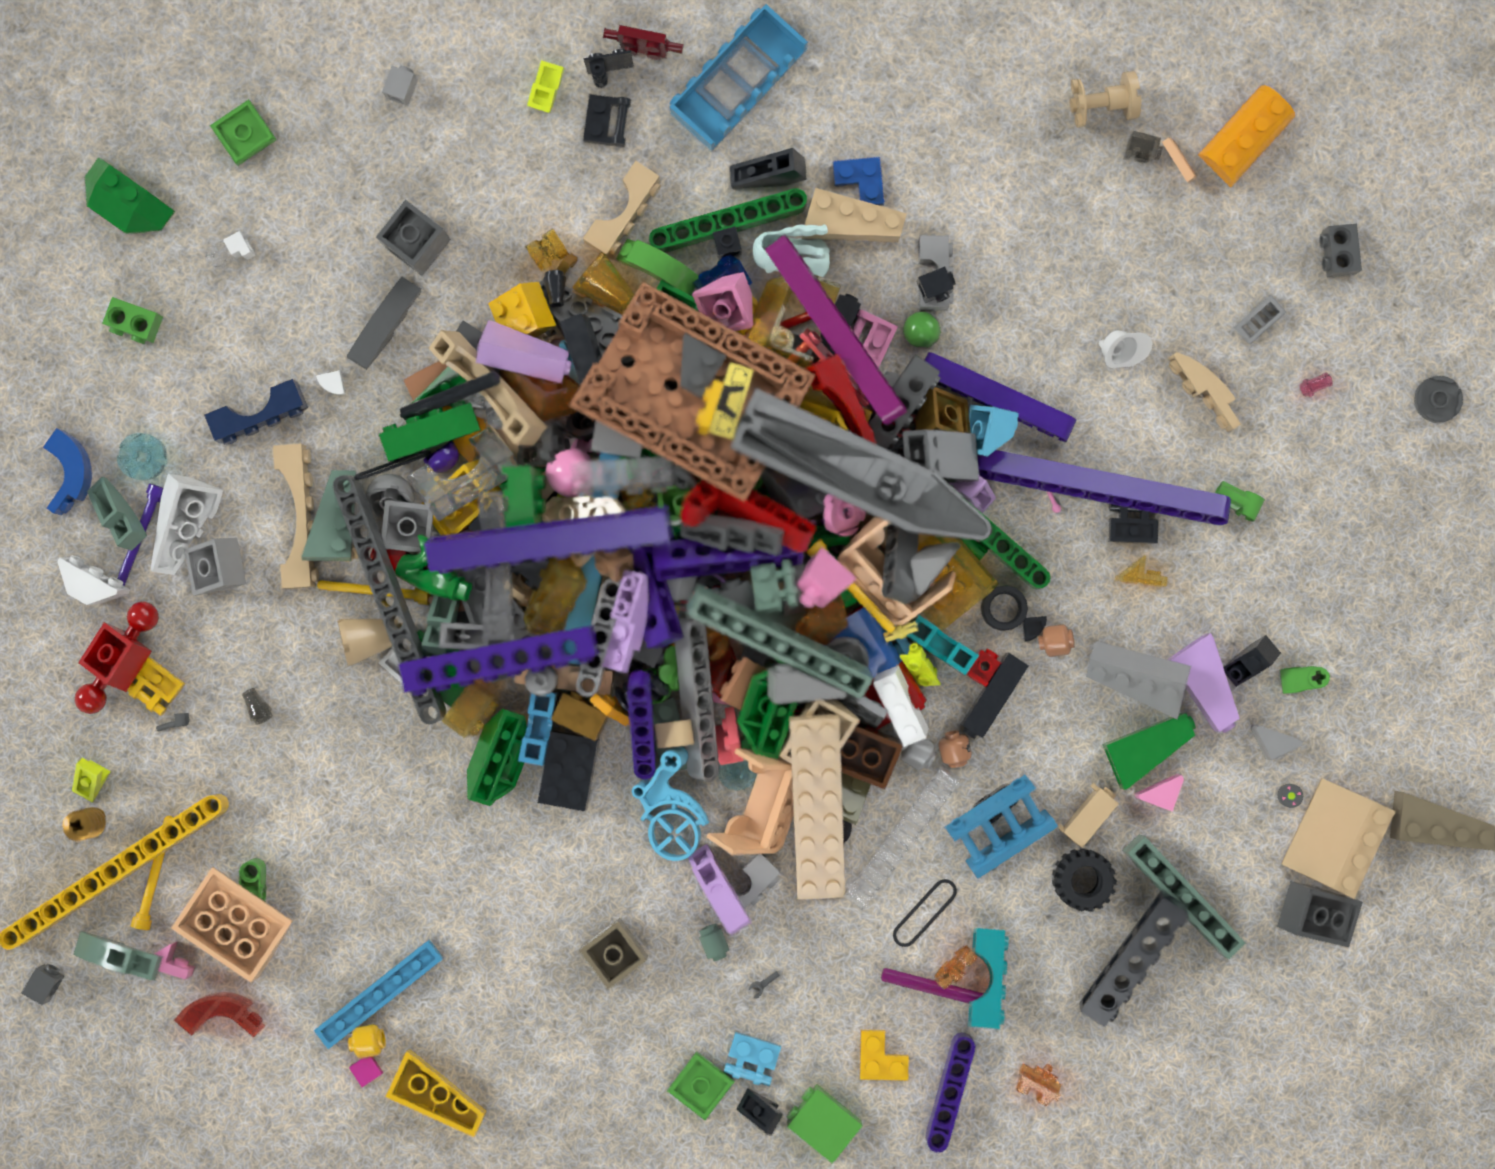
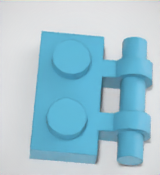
(752, 1051)

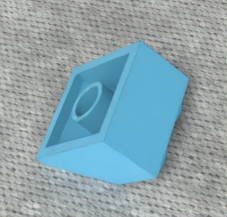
(991, 427)

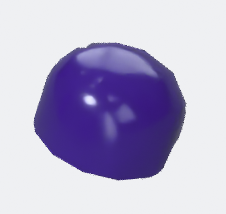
(444, 458)

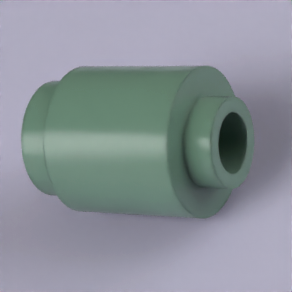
(713, 942)

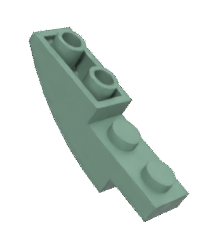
(117, 956)

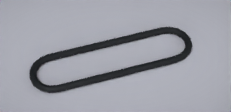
(364, 474)
(917, 906)

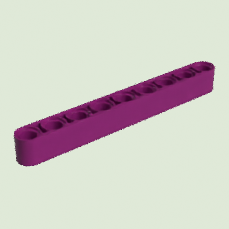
(836, 330)

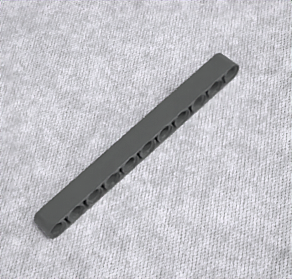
(380, 590)

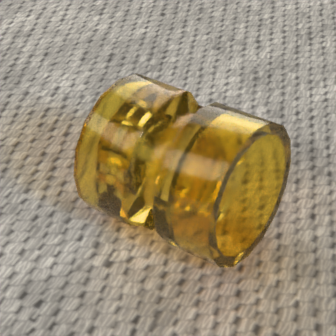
(546, 250)

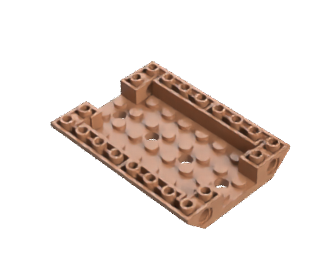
(665, 420)

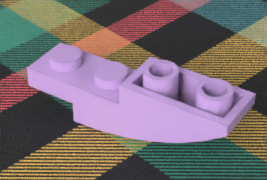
(630, 623)
(718, 890)

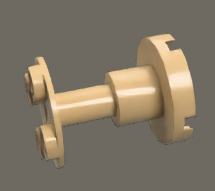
(1113, 98)

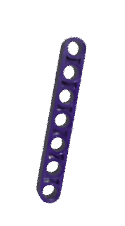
(993, 394)

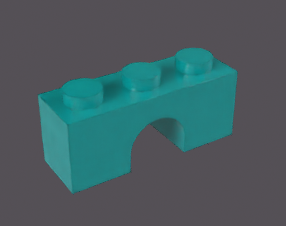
(943, 646)

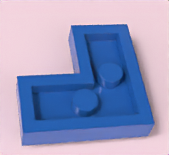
(865, 173)

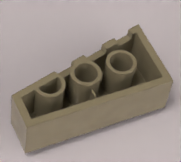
(1433, 824)

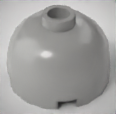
(388, 488)

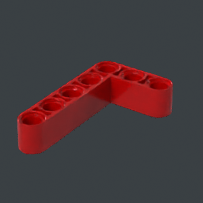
(756, 508)

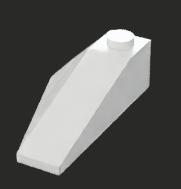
(182, 513)

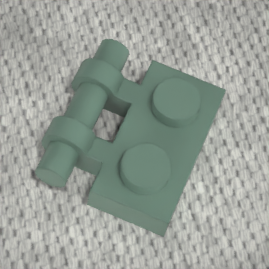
(766, 587)

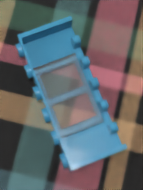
(738, 77)

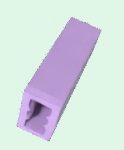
(522, 353)
(1208, 683)

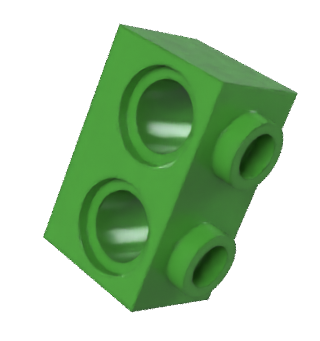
(133, 318)

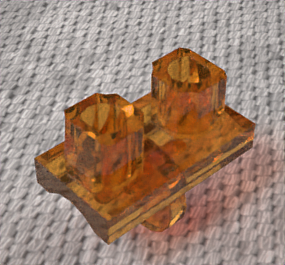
(1040, 1080)

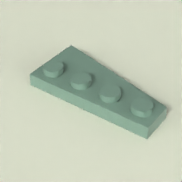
(329, 534)

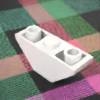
(89, 583)

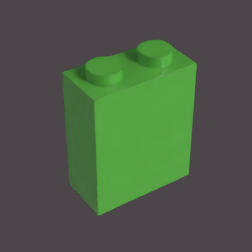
(823, 1123)

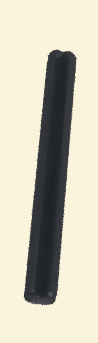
(450, 395)

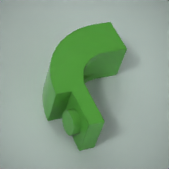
(657, 264)

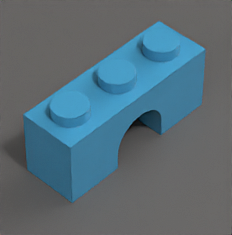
(538, 730)

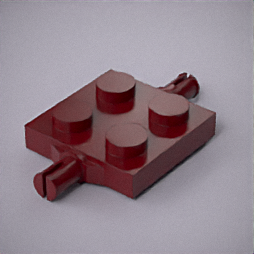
(642, 41)

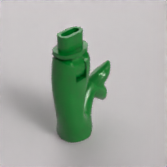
(447, 585)

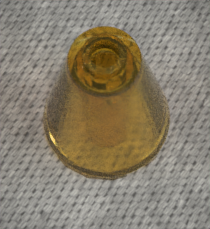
(605, 285)

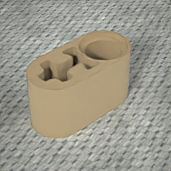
(674, 733)

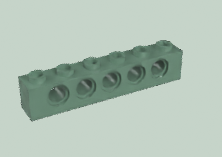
(1200, 912)

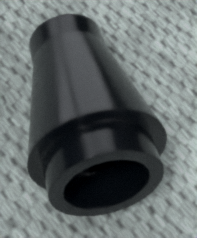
(555, 287)

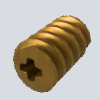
(84, 824)

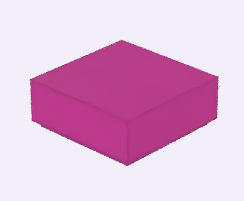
(366, 1070)

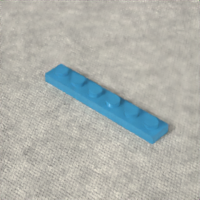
(378, 994)

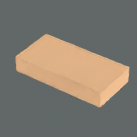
(1179, 159)

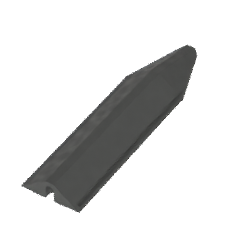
(854, 470)

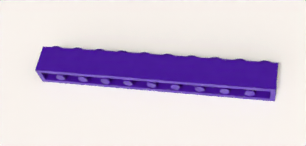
(549, 539)

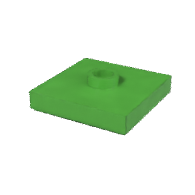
(243, 132)
(700, 1085)

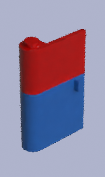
(881, 656)

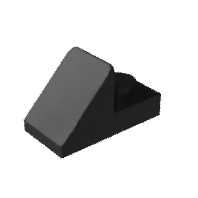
(760, 1111)

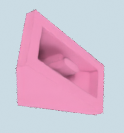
(1162, 793)

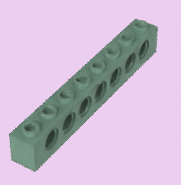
(779, 641)

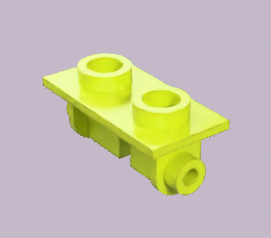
(920, 667)

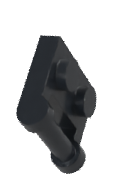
(598, 120)

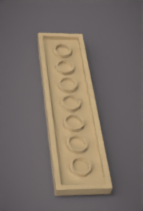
(817, 806)

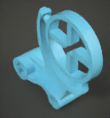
(659, 792)

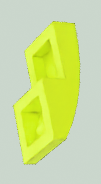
(546, 86)

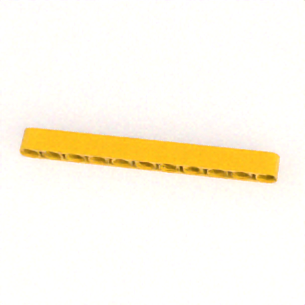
(103, 875)

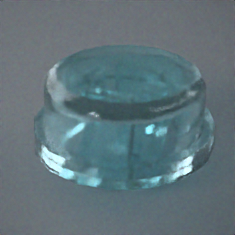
(736, 775)

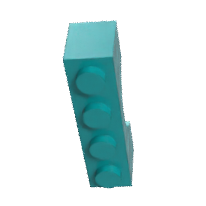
(990, 947)

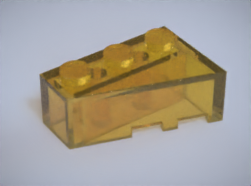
(555, 597)

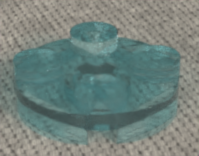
(128, 455)

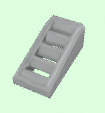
(1279, 310)

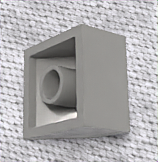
(215, 566)

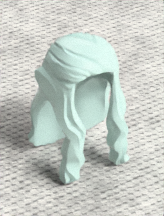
(812, 251)

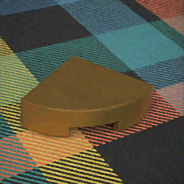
(567, 262)

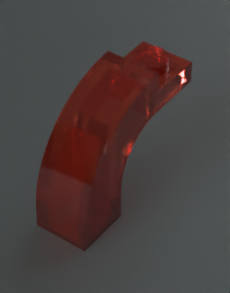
(220, 1004)

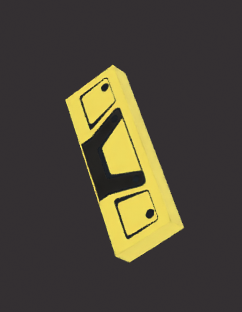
(731, 401)

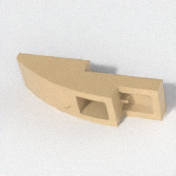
(1199, 380)

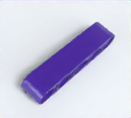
(642, 724)
(952, 1103)

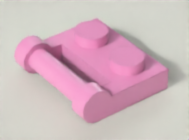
(878, 337)

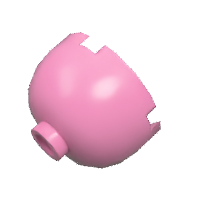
(559, 472)

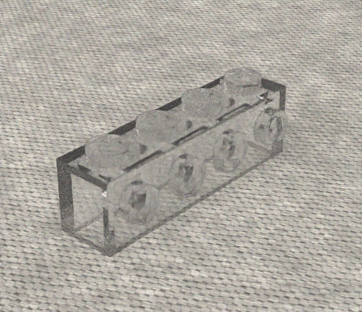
(621, 475)

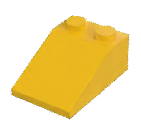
(463, 517)

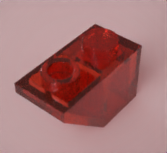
(721, 670)

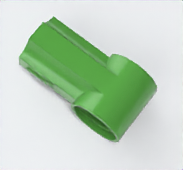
(1242, 501)

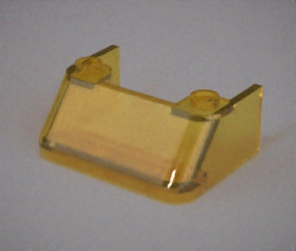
(769, 314)

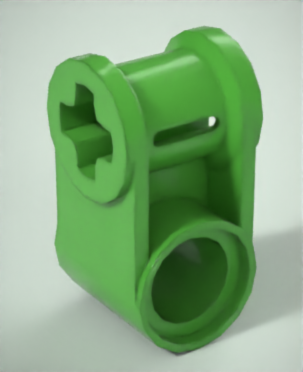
(1300, 679)
(253, 883)

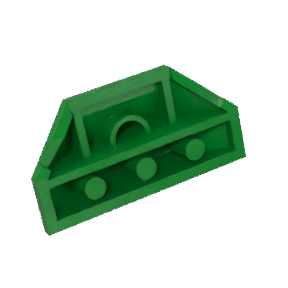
(123, 201)
(763, 720)
(495, 761)

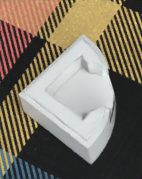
(332, 382)

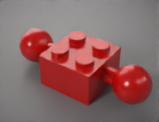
(115, 657)

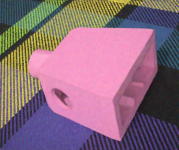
(823, 579)

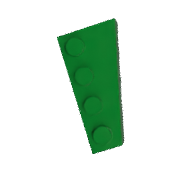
(429, 431)

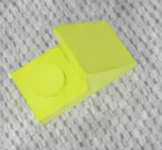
(89, 779)

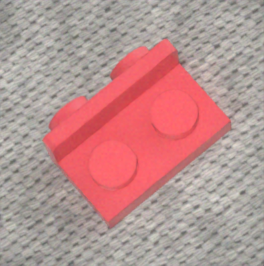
(728, 738)

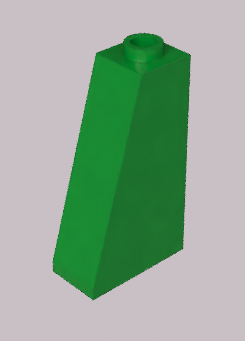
(1146, 748)

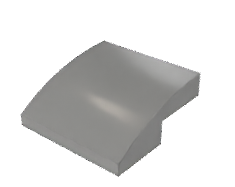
(611, 442)

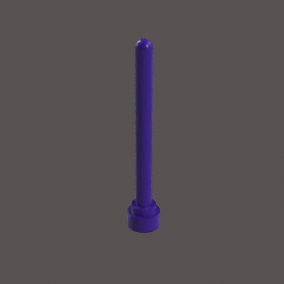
(154, 496)

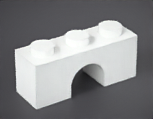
(895, 697)

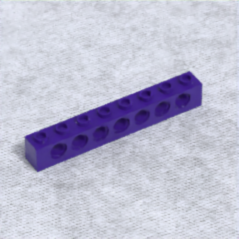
(413, 671)

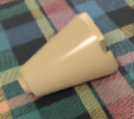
(363, 638)

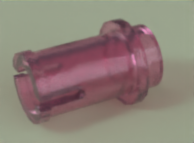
(1309, 387)

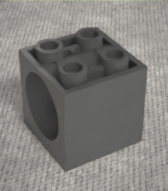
(413, 237)

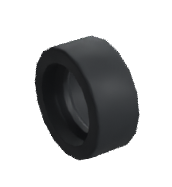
(1022, 608)

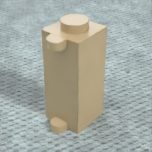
(1089, 815)

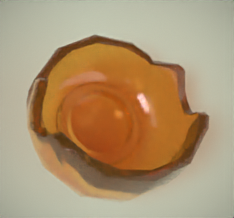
(717, 643)

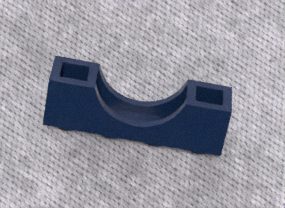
(284, 401)

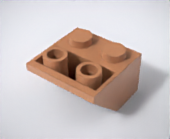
(736, 690)

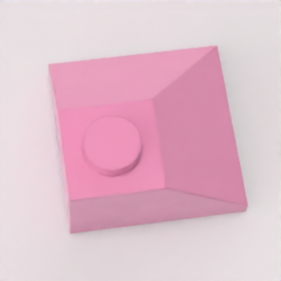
(727, 301)

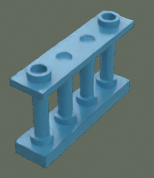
(1012, 842)

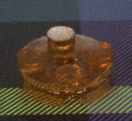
(953, 970)

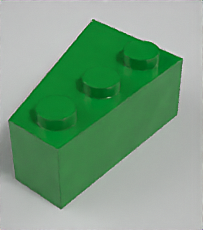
(524, 495)

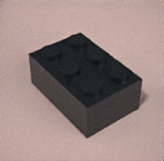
(568, 771)

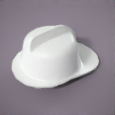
(1125, 348)

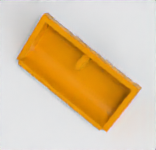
(1247, 134)

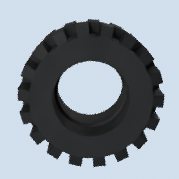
(1102, 889)

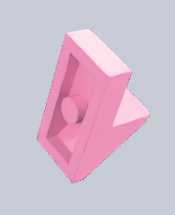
(177, 967)

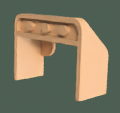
(866, 563)
(768, 810)

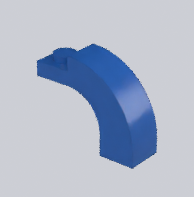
(76, 470)

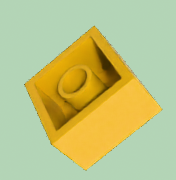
(523, 309)

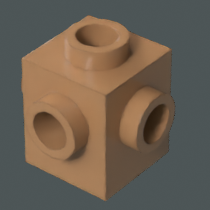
(614, 563)

